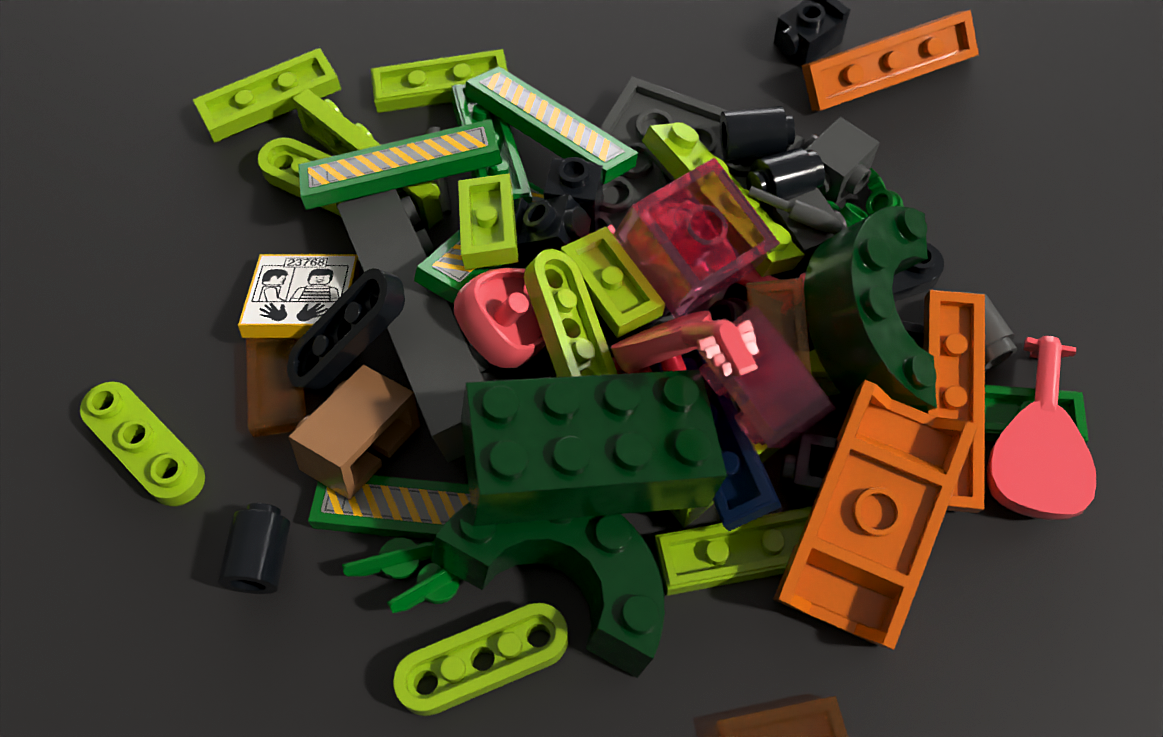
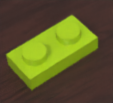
(487, 221)
(615, 282)

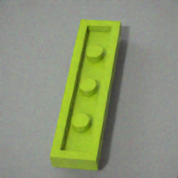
(340, 136)
(681, 151)

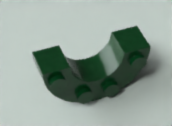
(854, 308)
(595, 552)

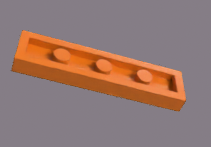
(890, 60)
(957, 341)

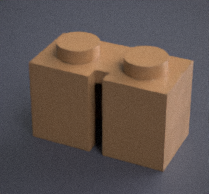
(357, 415)

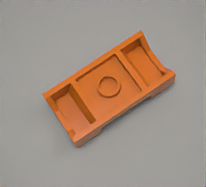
(876, 516)

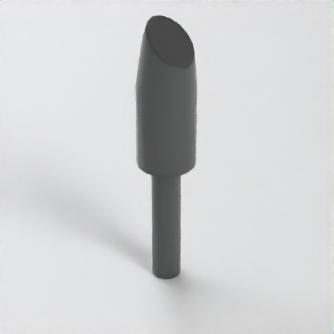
(800, 212)

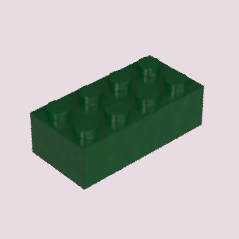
(589, 446)

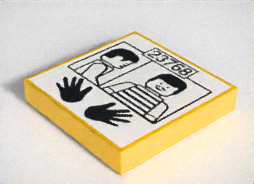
(294, 292)

